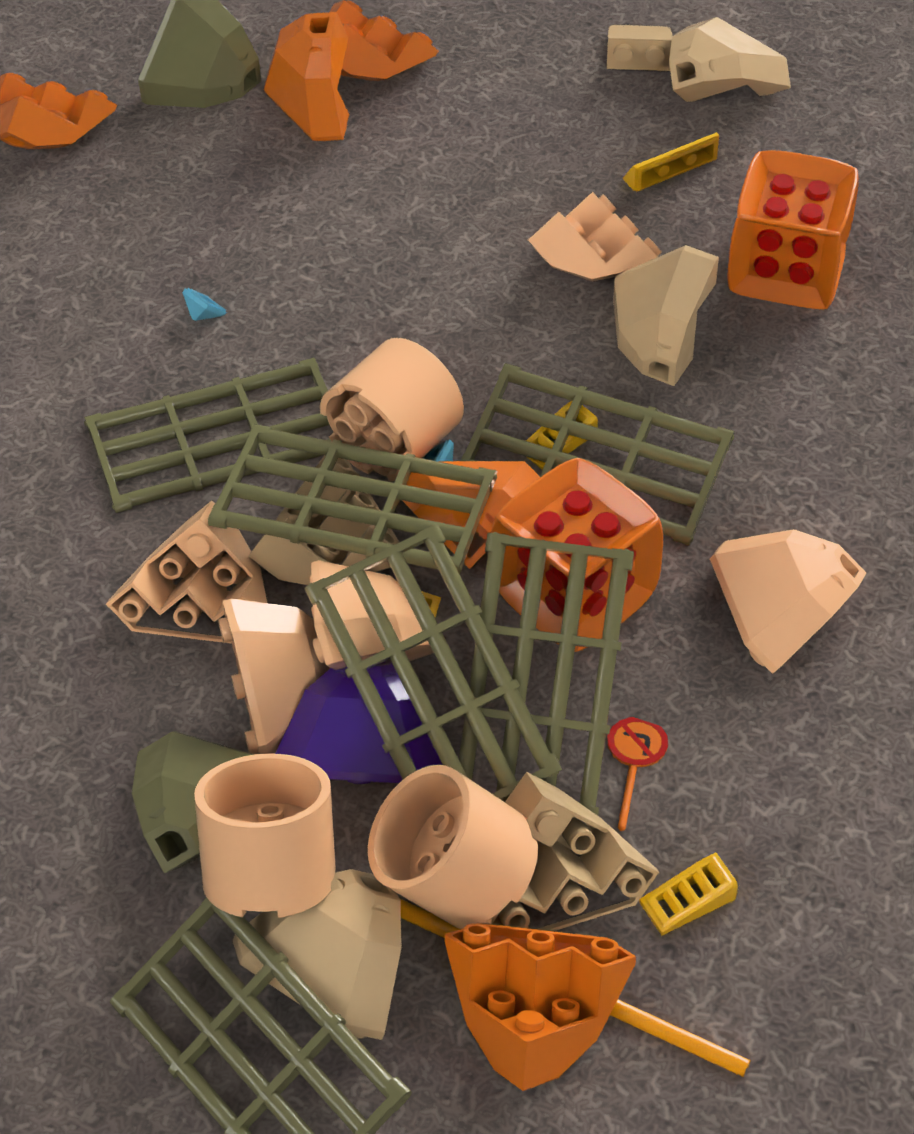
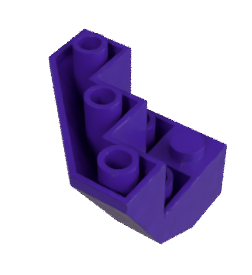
(340, 735)

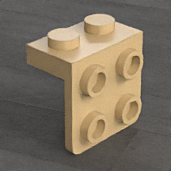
(639, 47)

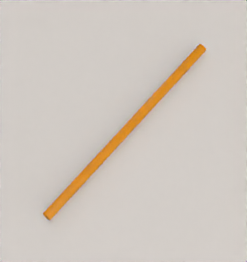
(621, 1010)

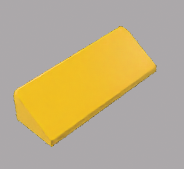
(673, 163)

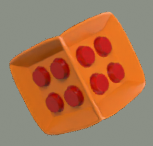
(792, 228)
(585, 508)

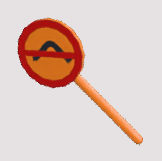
(635, 745)

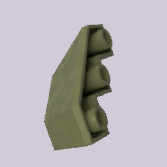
(198, 57)
(165, 793)

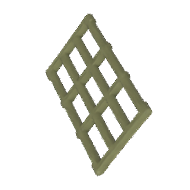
(177, 430)
(635, 447)
(325, 476)
(433, 633)
(567, 641)
(245, 1000)

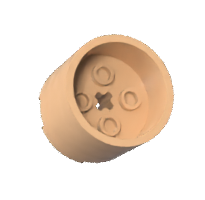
(394, 403)
(265, 834)
(451, 847)

